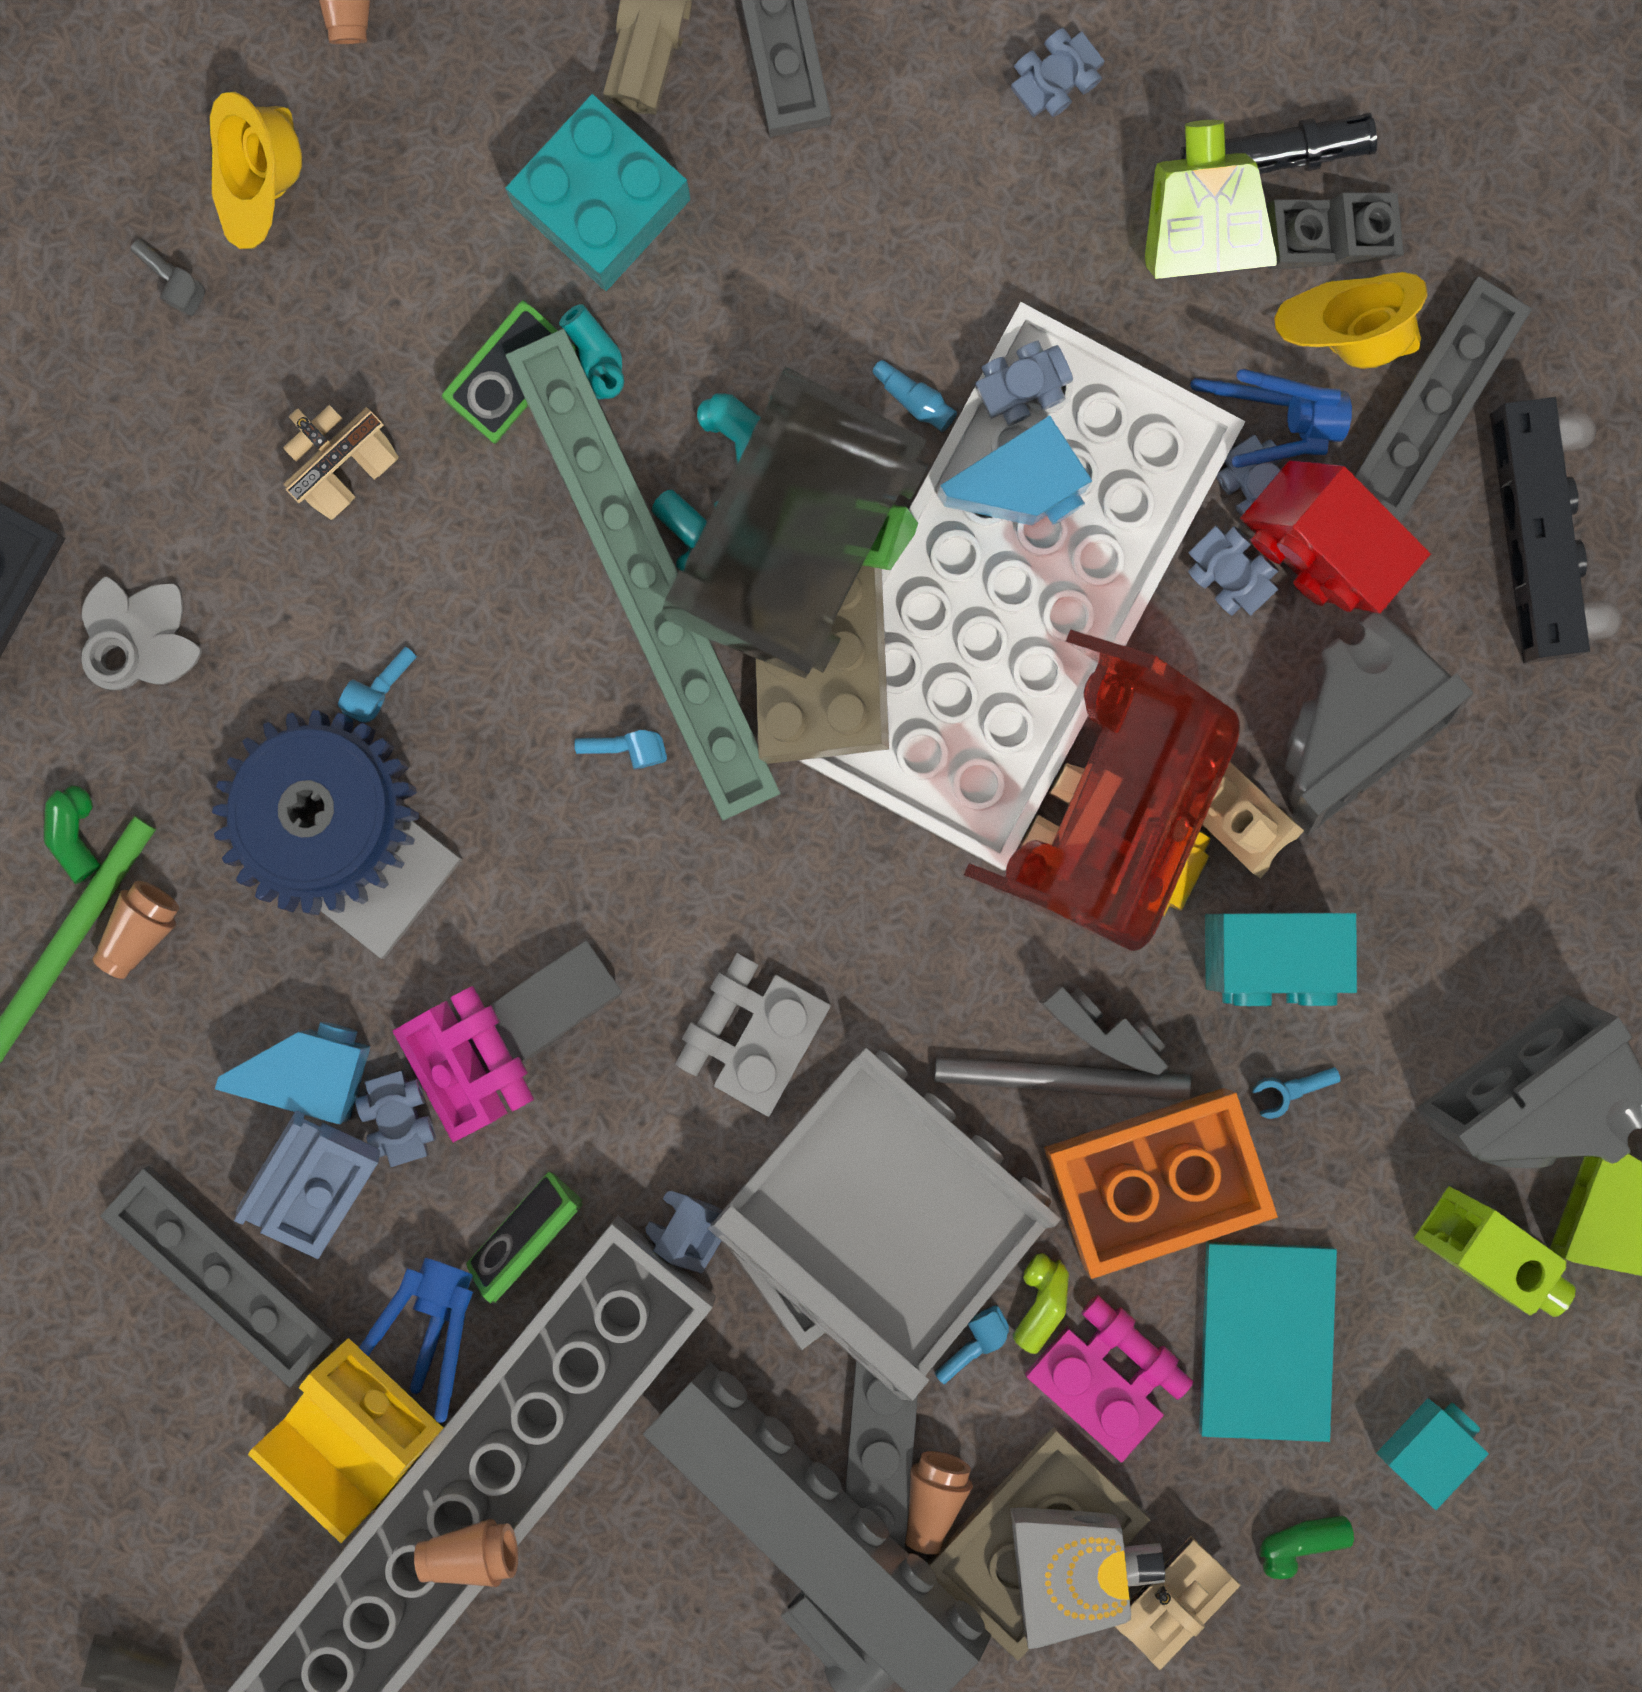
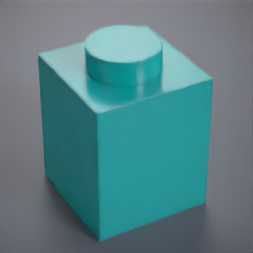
(1434, 1451)

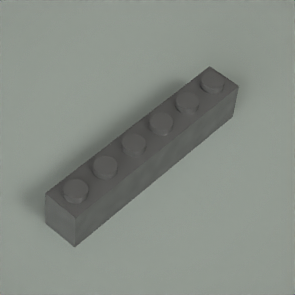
(819, 1534)

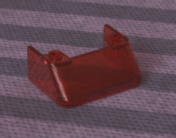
(1135, 802)

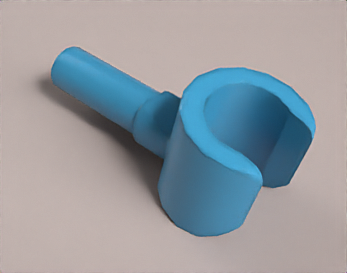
(365, 702)
(644, 747)
(1295, 1089)
(990, 1334)

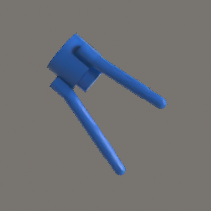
(1313, 412)
(443, 1295)

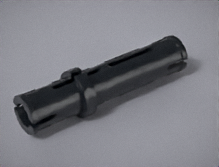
(1307, 143)

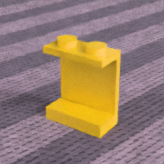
(346, 1440)

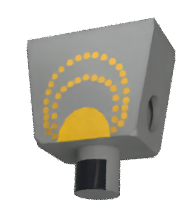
(1076, 1572)

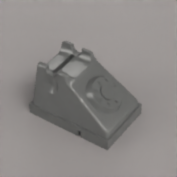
(1369, 715)
(1547, 1093)

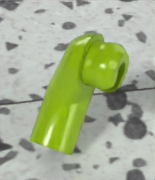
(1050, 1304)

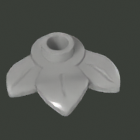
(140, 626)

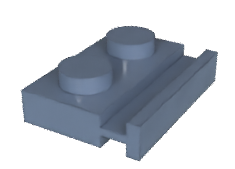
(307, 1185)

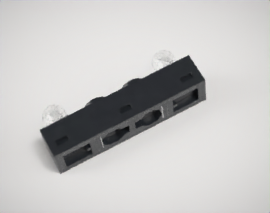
(1540, 529)

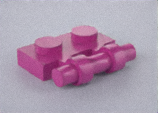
(451, 1070)
(1097, 1394)

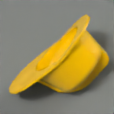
(252, 165)
(1357, 318)

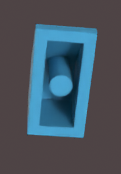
(1022, 479)
(304, 1073)

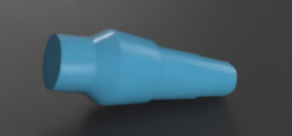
(918, 398)

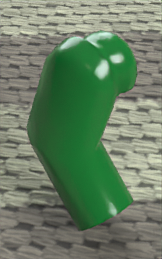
(62, 832)
(1301, 1540)

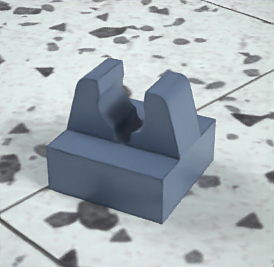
(686, 1238)

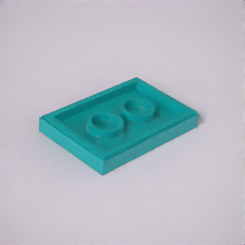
(1268, 1341)

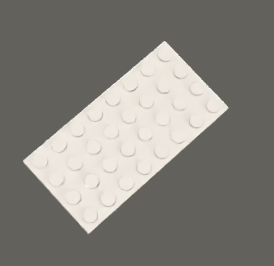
(984, 604)

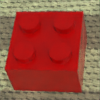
(1333, 537)

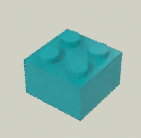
(599, 192)
(1281, 953)

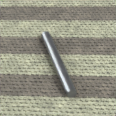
(1062, 1078)

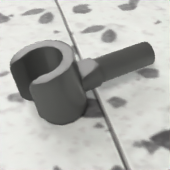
(181, 289)

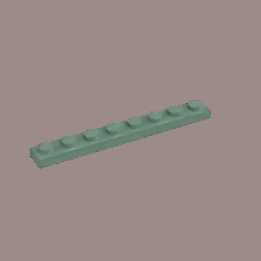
(641, 572)

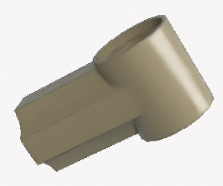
(644, 52)

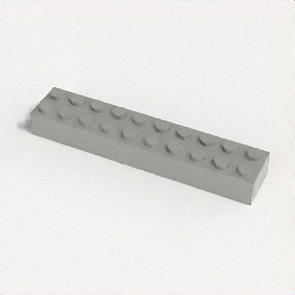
(495, 1460)

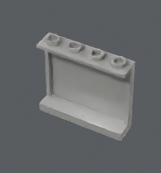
(884, 1221)

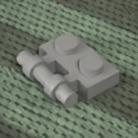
(771, 1043)

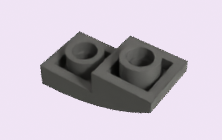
(1335, 230)
(554, 1001)
(1120, 1040)

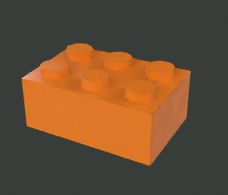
(1160, 1182)

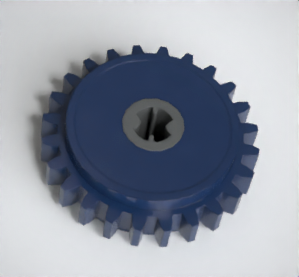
(350, 837)

